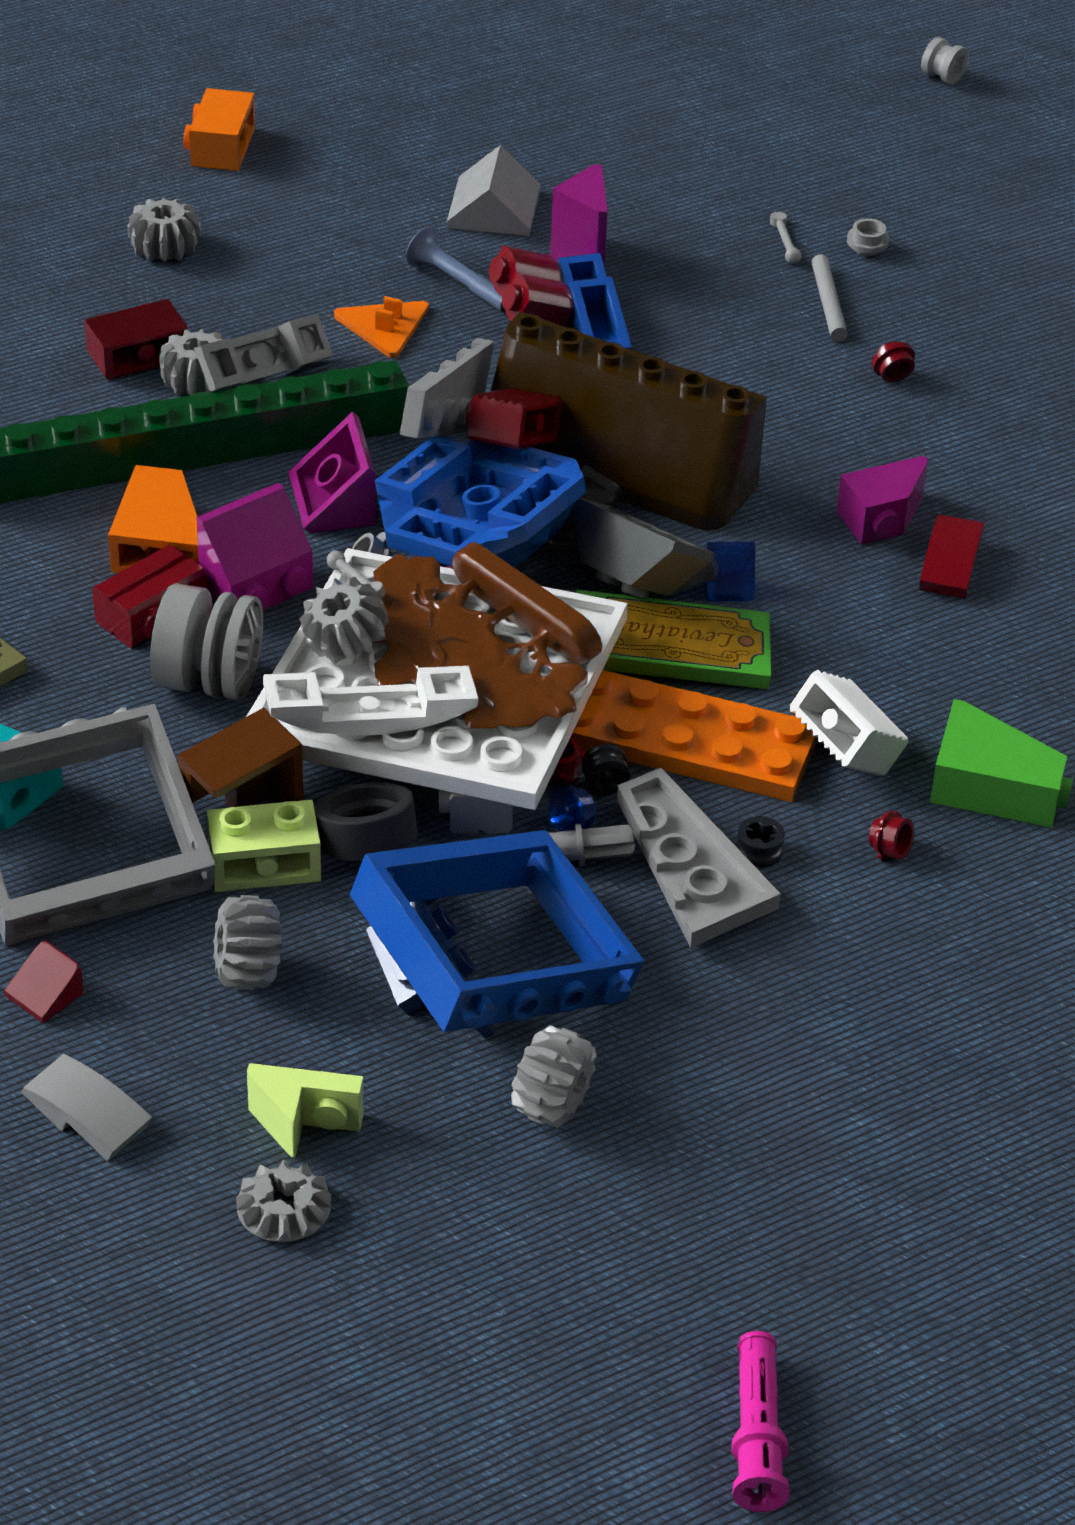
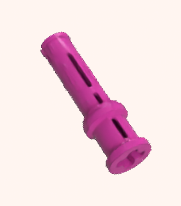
(759, 1442)

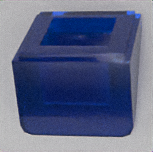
(735, 574)

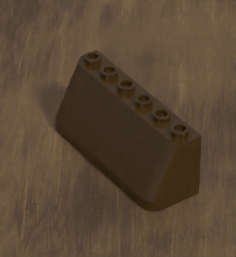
(651, 427)

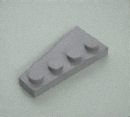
(440, 399)
(693, 861)

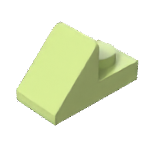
(292, 1097)

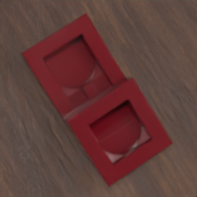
(951, 556)

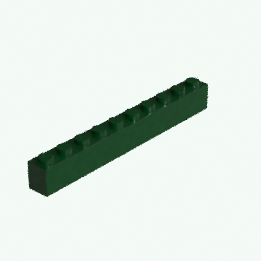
(197, 429)

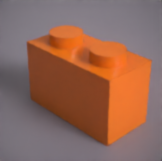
(221, 129)

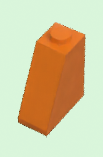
(152, 516)

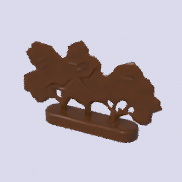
(448, 634)

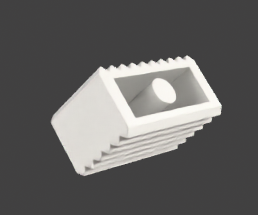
(848, 723)

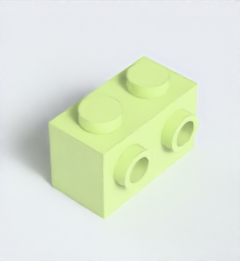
(264, 845)

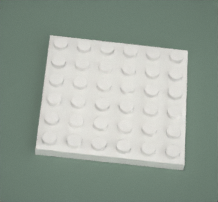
(481, 763)

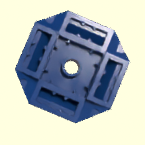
(477, 494)

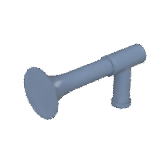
(425, 249)

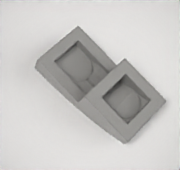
(88, 1103)

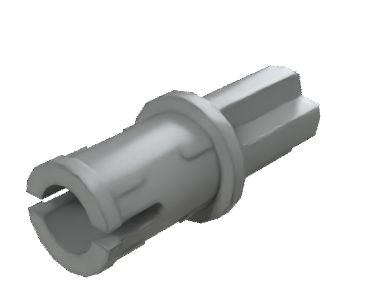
(595, 842)

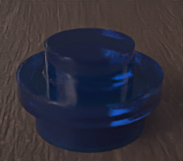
(571, 807)

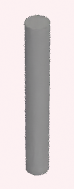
(829, 298)

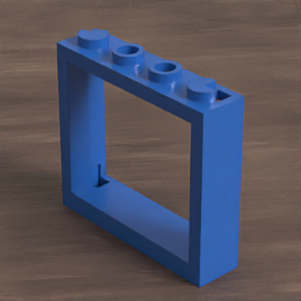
(529, 859)

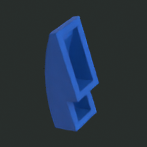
(594, 298)

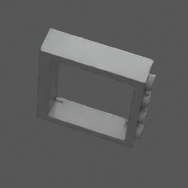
(123, 889)

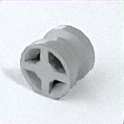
(944, 60)

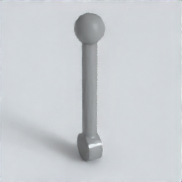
(779, 220)
(337, 560)

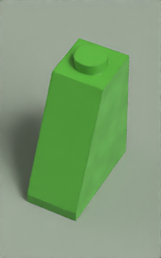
(998, 769)

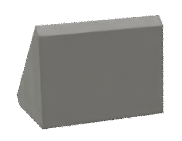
(495, 196)

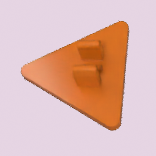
(384, 325)

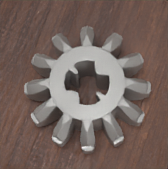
(164, 230)
(181, 365)
(344, 620)
(247, 942)
(553, 1076)

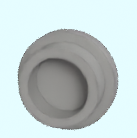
(868, 237)

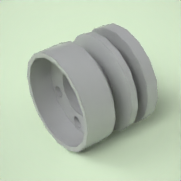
(206, 642)

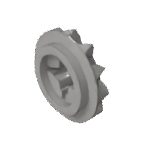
(275, 1219)

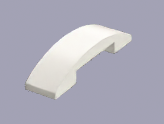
(371, 710)

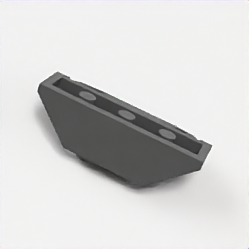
(637, 553)

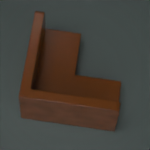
(246, 763)

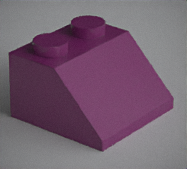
(255, 548)

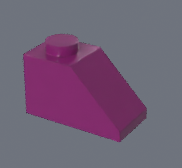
(882, 499)

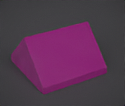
(580, 215)
(336, 481)

